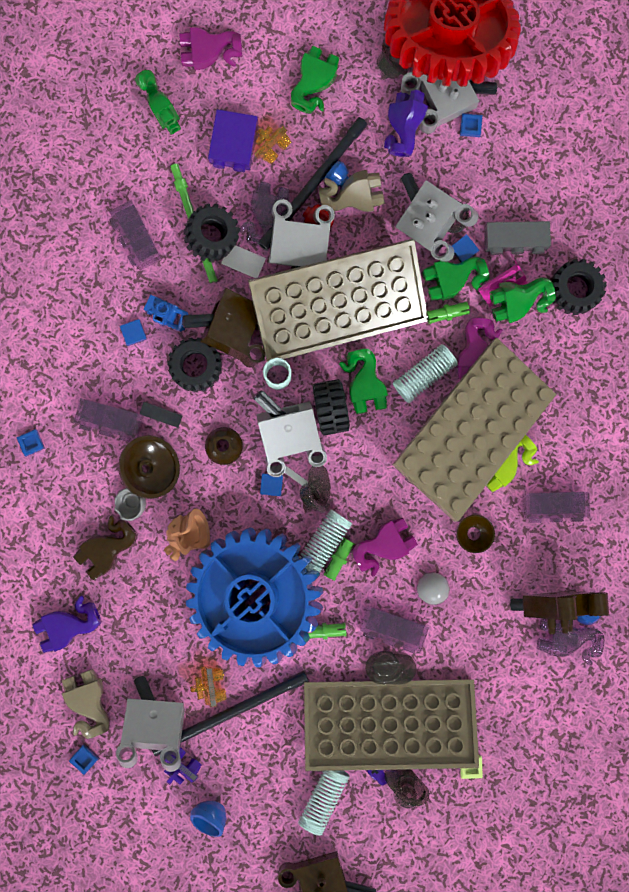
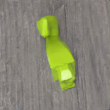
(509, 468)

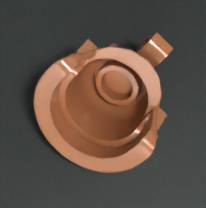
(187, 534)

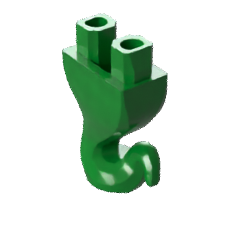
(315, 77)
(158, 101)
(452, 277)
(518, 299)
(365, 384)

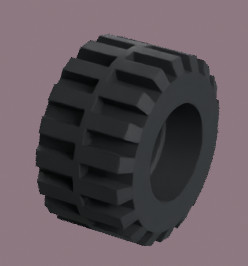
(222, 221)
(589, 275)
(177, 359)
(331, 407)

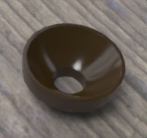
(228, 456)
(486, 536)

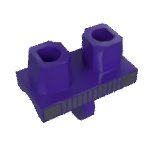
(189, 771)

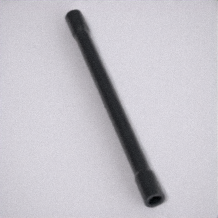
(351, 135)
(289, 684)

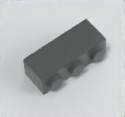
(517, 237)

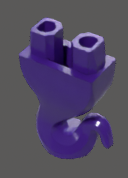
(405, 118)
(63, 626)

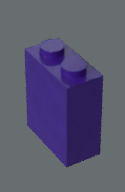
(233, 140)

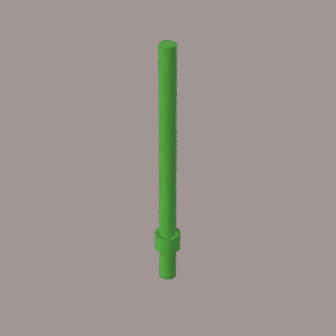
(181, 186)

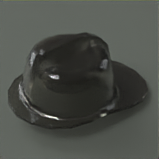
(388, 65)
(316, 491)
(390, 668)
(407, 788)

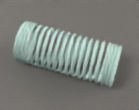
(273, 362)
(422, 379)
(335, 517)
(311, 825)

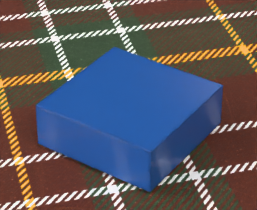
(471, 125)
(465, 248)
(133, 332)
(30, 442)
(271, 485)
(84, 759)

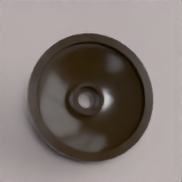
(161, 466)

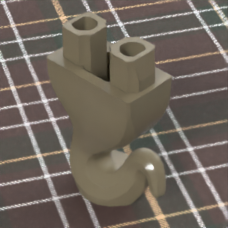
(354, 193)
(86, 702)

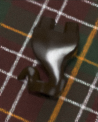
(104, 549)

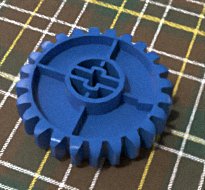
(219, 604)

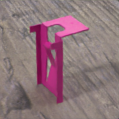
(494, 284)

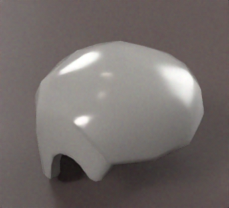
(129, 505)
(433, 588)

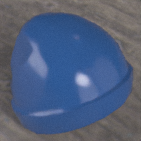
(209, 818)

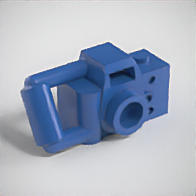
(165, 311)

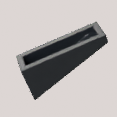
(160, 414)

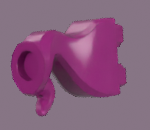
(208, 47)
(475, 343)
(385, 544)

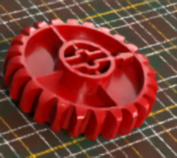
(452, 38)

